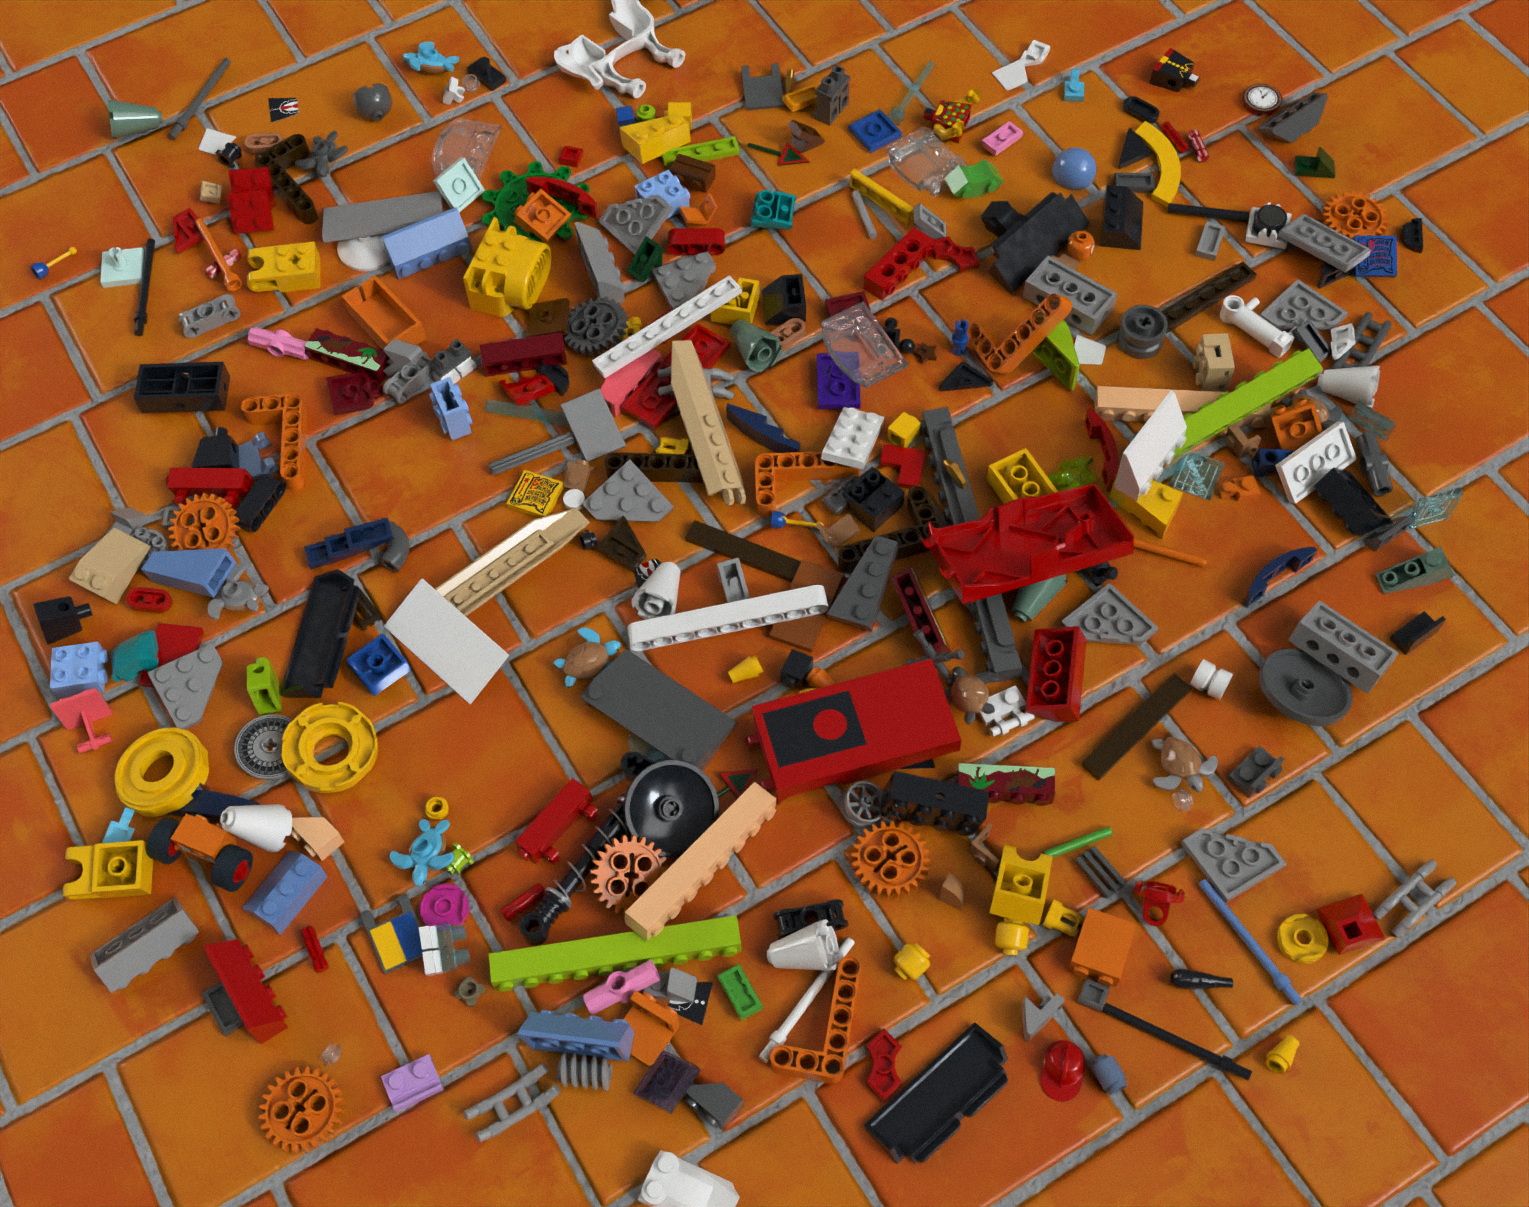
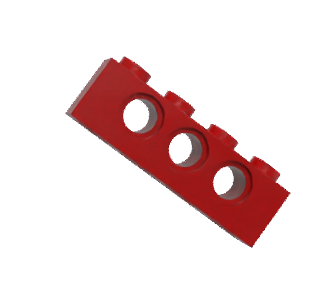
(898, 264)

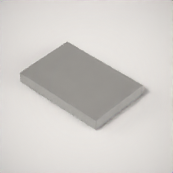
(593, 425)

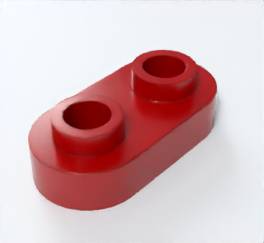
(150, 600)

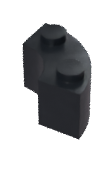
(1000, 217)

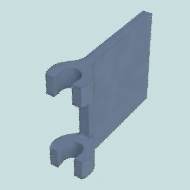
(251, 460)

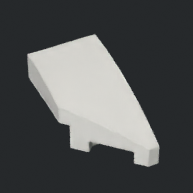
(1035, 54)
(1342, 340)

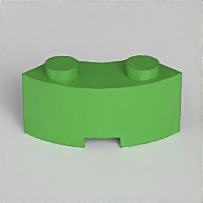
(974, 179)

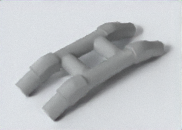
(710, 373)
(1416, 912)
(496, 1102)

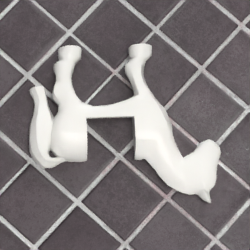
(591, 63)

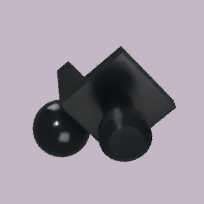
(906, 345)
(1102, 572)

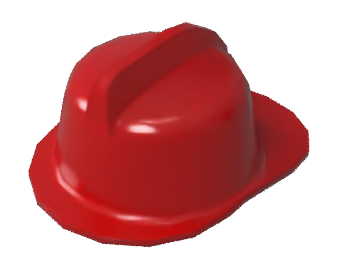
(1062, 1070)

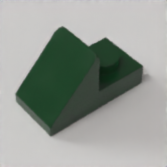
(1318, 166)
(645, 258)

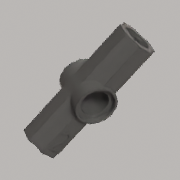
(1374, 464)

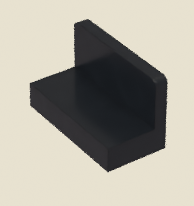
(1416, 632)

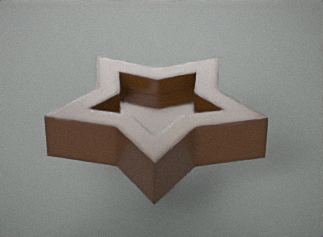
(926, 353)

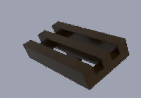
(369, 620)

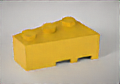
(654, 137)
(1154, 508)

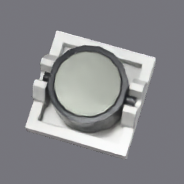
(1265, 225)

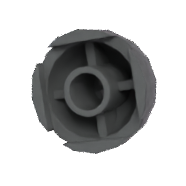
(372, 102)

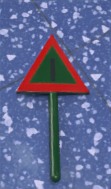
(788, 156)
(737, 781)

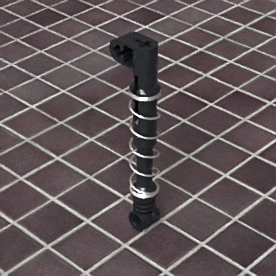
(558, 899)

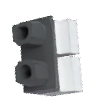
(452, 362)

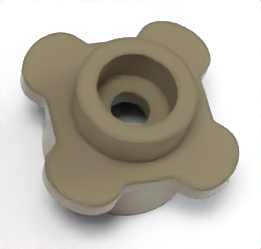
(465, 986)

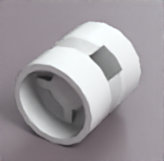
(1210, 679)

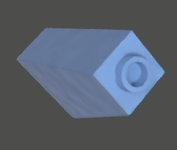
(190, 570)

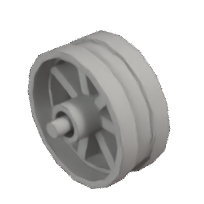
(862, 804)

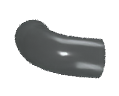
(397, 549)

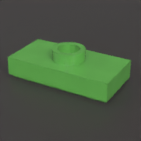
(740, 992)

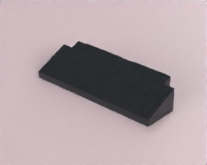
(1029, 243)
(321, 636)
(940, 1097)

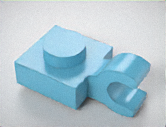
(1074, 89)
(120, 831)

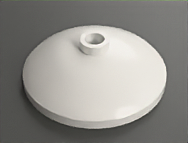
(363, 253)

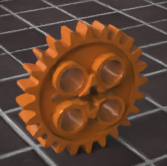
(1355, 215)
(222, 522)
(607, 872)
(905, 874)
(284, 1098)

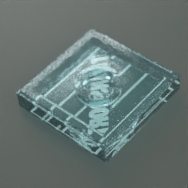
(1196, 474)
(1435, 507)

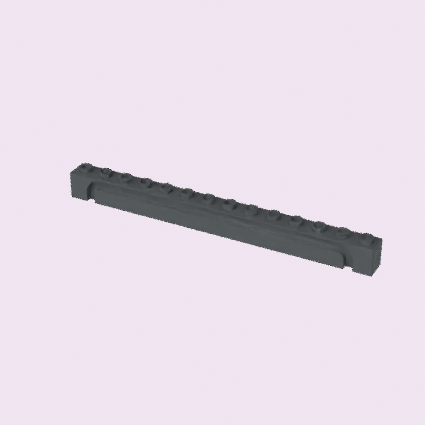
(960, 507)

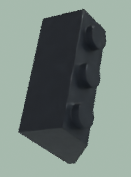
(1121, 219)
(1351, 502)

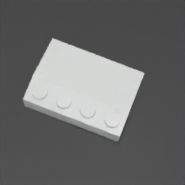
(1151, 448)

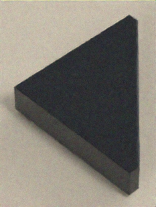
(1133, 150)
(965, 378)

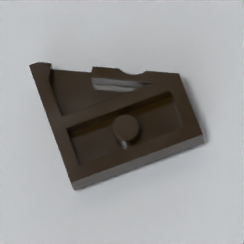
(623, 546)

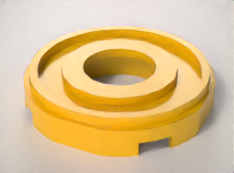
(323, 721)
(174, 790)

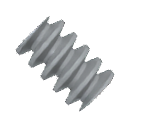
(584, 1072)

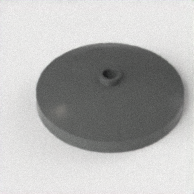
(1304, 688)

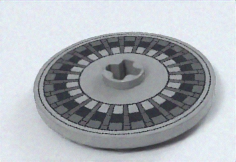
(252, 746)

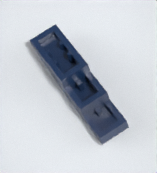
(756, 427)
(348, 544)

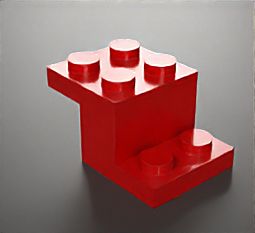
(251, 200)

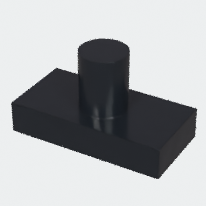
(487, 73)

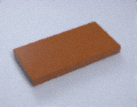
(806, 630)

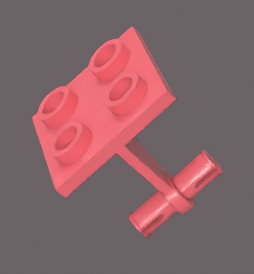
(83, 710)

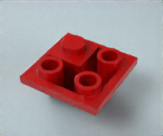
(1350, 924)

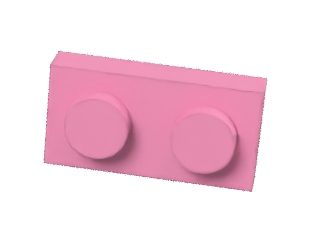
(1002, 138)

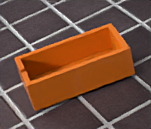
(383, 314)

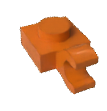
(1242, 487)

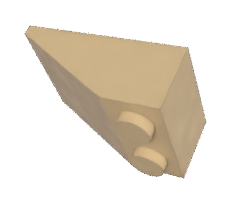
(110, 565)

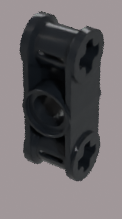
(796, 917)

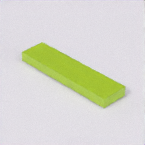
(703, 151)

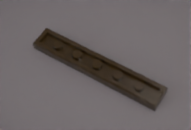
(1208, 295)
(748, 552)
(1136, 726)

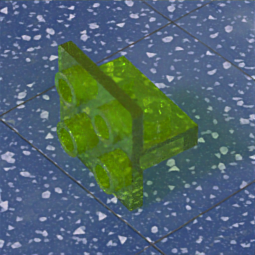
(1072, 473)

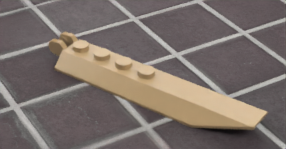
(704, 425)
(511, 560)

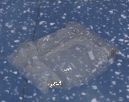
(464, 140)
(923, 160)
(861, 346)

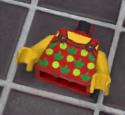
(952, 117)

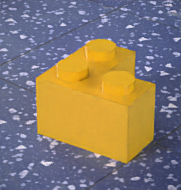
(740, 307)

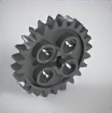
(596, 326)

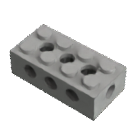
(1089, 299)
(1338, 653)

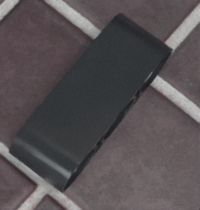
(259, 502)

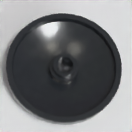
(670, 806)

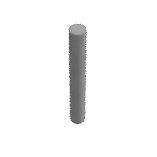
(864, 214)

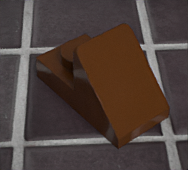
(804, 136)

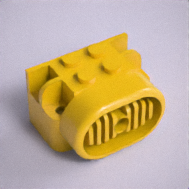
(508, 271)

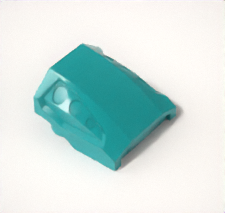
(773, 210)
(134, 655)

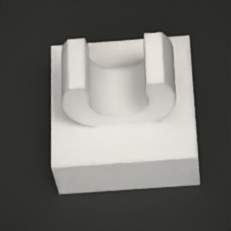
(453, 92)

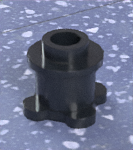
(229, 154)

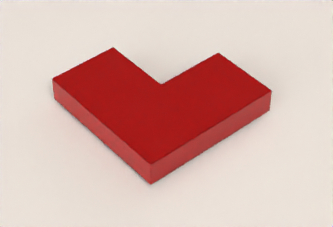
(909, 462)

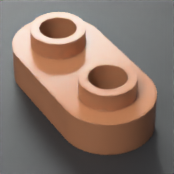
(260, 142)
(786, 334)

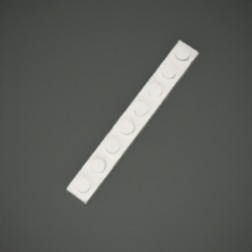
(666, 326)

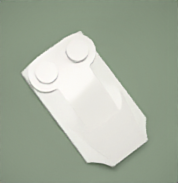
(682, 1184)

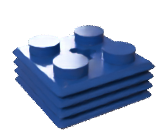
(379, 677)

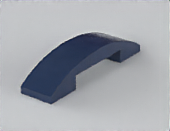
(1294, 559)
(210, 804)

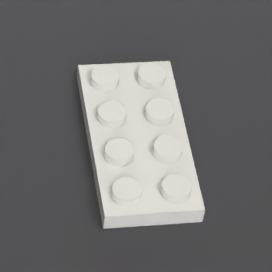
(853, 438)
(1314, 460)

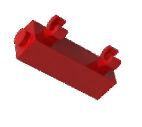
(218, 481)
(554, 821)

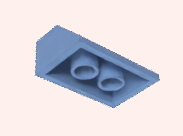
(285, 891)

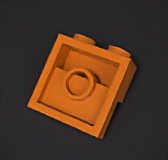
(541, 215)
(1295, 424)

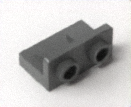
(1255, 771)

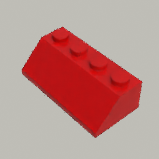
(1056, 673)
(247, 989)

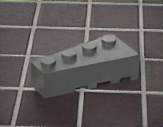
(864, 590)

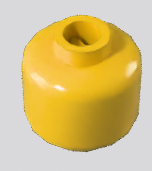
(1011, 936)
(911, 961)

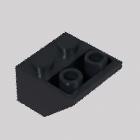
(784, 299)
(874, 498)

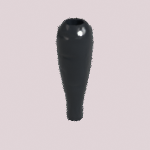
(1198, 980)

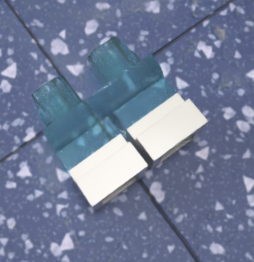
(443, 937)

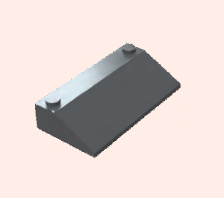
(659, 710)

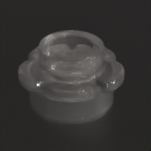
(470, 83)
(1182, 800)
(331, 1054)

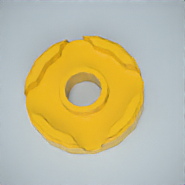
(1293, 948)

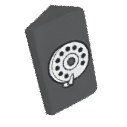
(1387, 532)

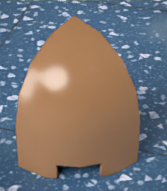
(952, 892)

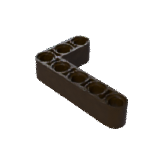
(280, 158)
(667, 462)
(920, 529)

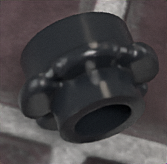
(588, 540)

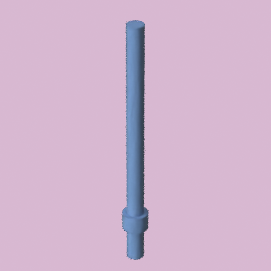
(1281, 980)

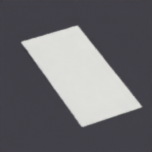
(446, 641)

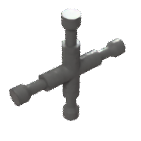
(938, 659)

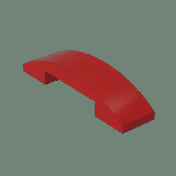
(564, 191)
(1098, 429)

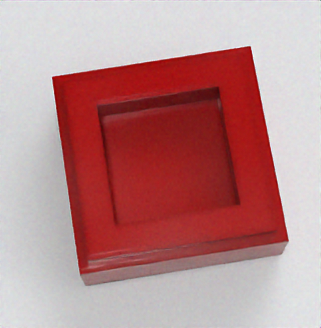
(570, 156)

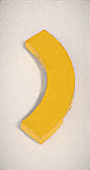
(1167, 161)

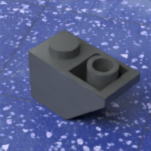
(715, 1101)

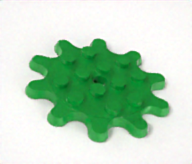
(515, 194)

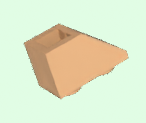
(317, 834)

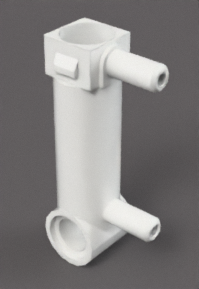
(1242, 316)

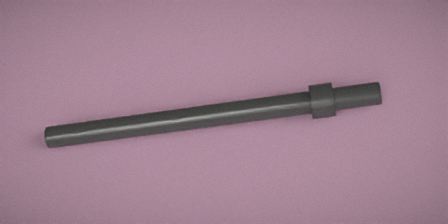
(182, 122)

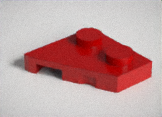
(186, 231)
(527, 389)

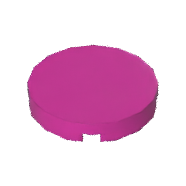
(444, 905)

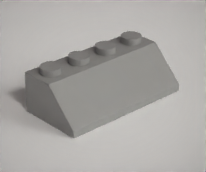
(600, 263)
(143, 945)

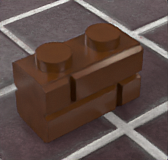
(693, 172)

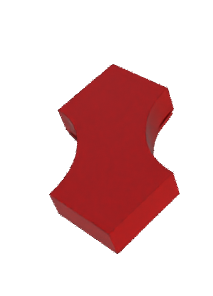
(962, 257)
(883, 1078)

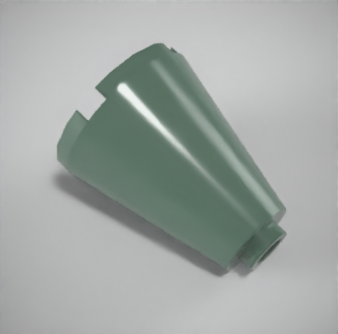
(132, 118)
(755, 345)
(1035, 597)

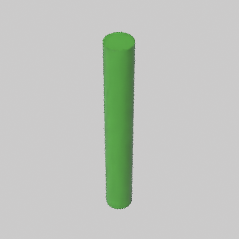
(1079, 842)

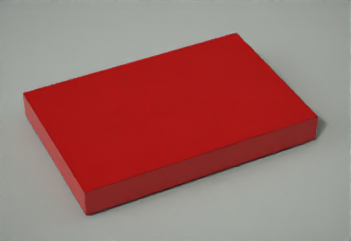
(173, 643)

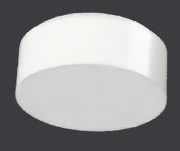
(574, 499)

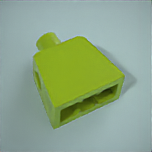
(259, 677)

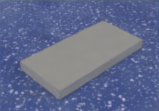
(1324, 243)

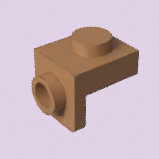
(1239, 443)
(577, 475)

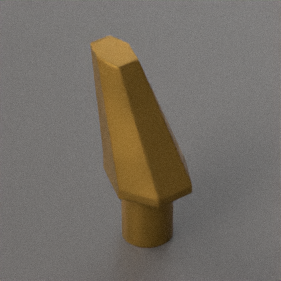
(789, 81)
(955, 471)

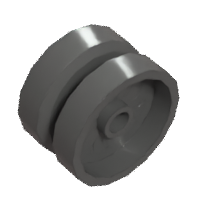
(1142, 331)

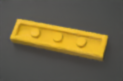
(881, 197)

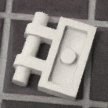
(1005, 704)

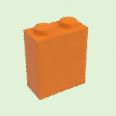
(1102, 947)

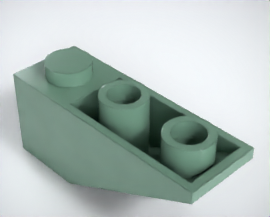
(1416, 572)

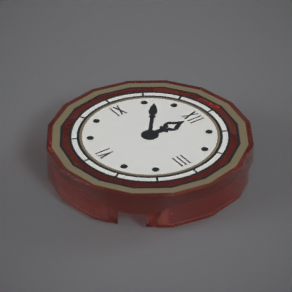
(1262, 99)

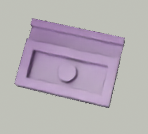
(412, 1083)

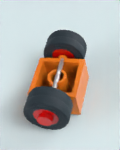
(204, 844)

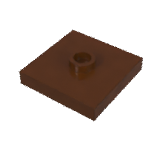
(548, 317)

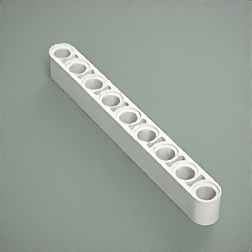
(727, 618)

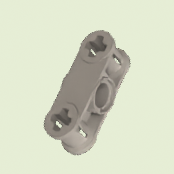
(209, 316)
(409, 378)

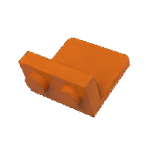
(652, 1027)

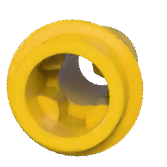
(746, 669)
(1282, 1056)

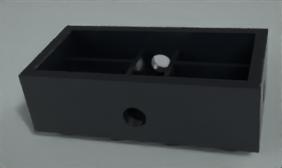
(167, 388)
(914, 800)

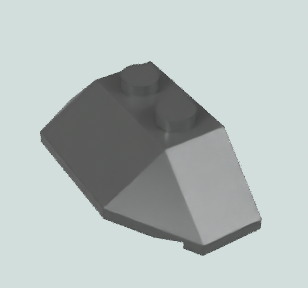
(1295, 118)

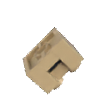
(1214, 363)

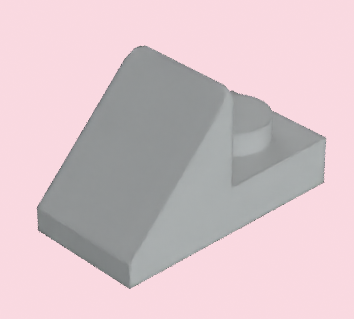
(929, 223)
(400, 354)
(128, 520)
(732, 580)
(674, 986)
(1034, 1018)

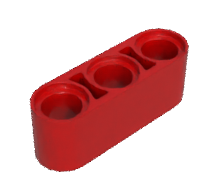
(696, 241)

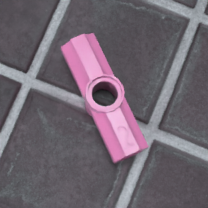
(277, 343)
(621, 987)

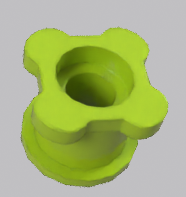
(645, 113)
(461, 858)

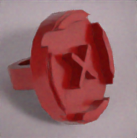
(1160, 896)

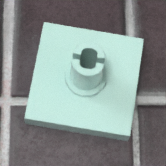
(459, 185)
(122, 267)

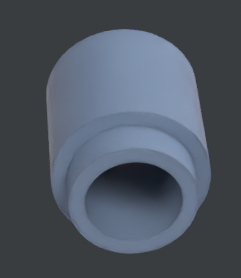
(1109, 1074)

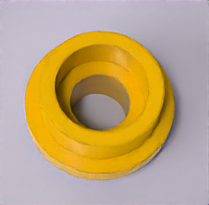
(432, 804)

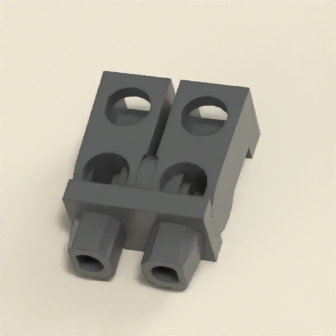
(832, 95)

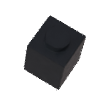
(796, 669)

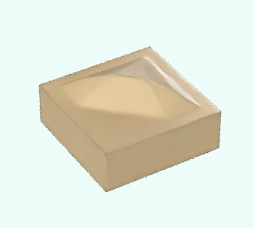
(210, 192)

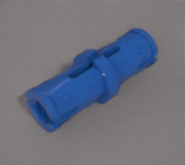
(960, 337)

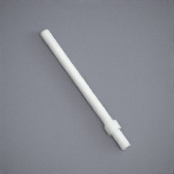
(779, 1037)

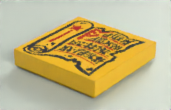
(535, 494)

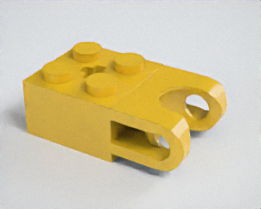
(284, 267)
(110, 870)
(1021, 887)

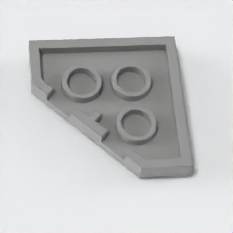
(636, 219)
(684, 278)
(1300, 304)
(630, 495)
(1111, 619)
(187, 685)
(1232, 861)

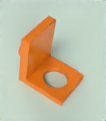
(699, 215)

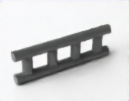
(1373, 344)

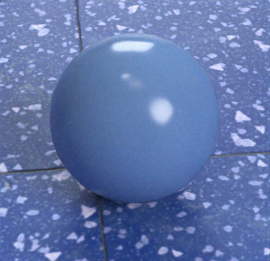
(1074, 168)

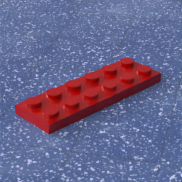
(647, 404)

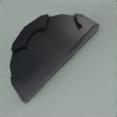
(1412, 235)
(556, 375)

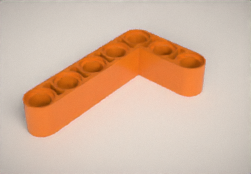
(995, 352)
(293, 415)
(796, 471)
(834, 1031)

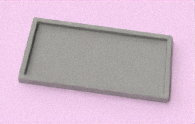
(378, 216)

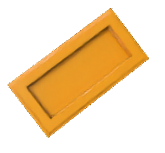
(800, 98)

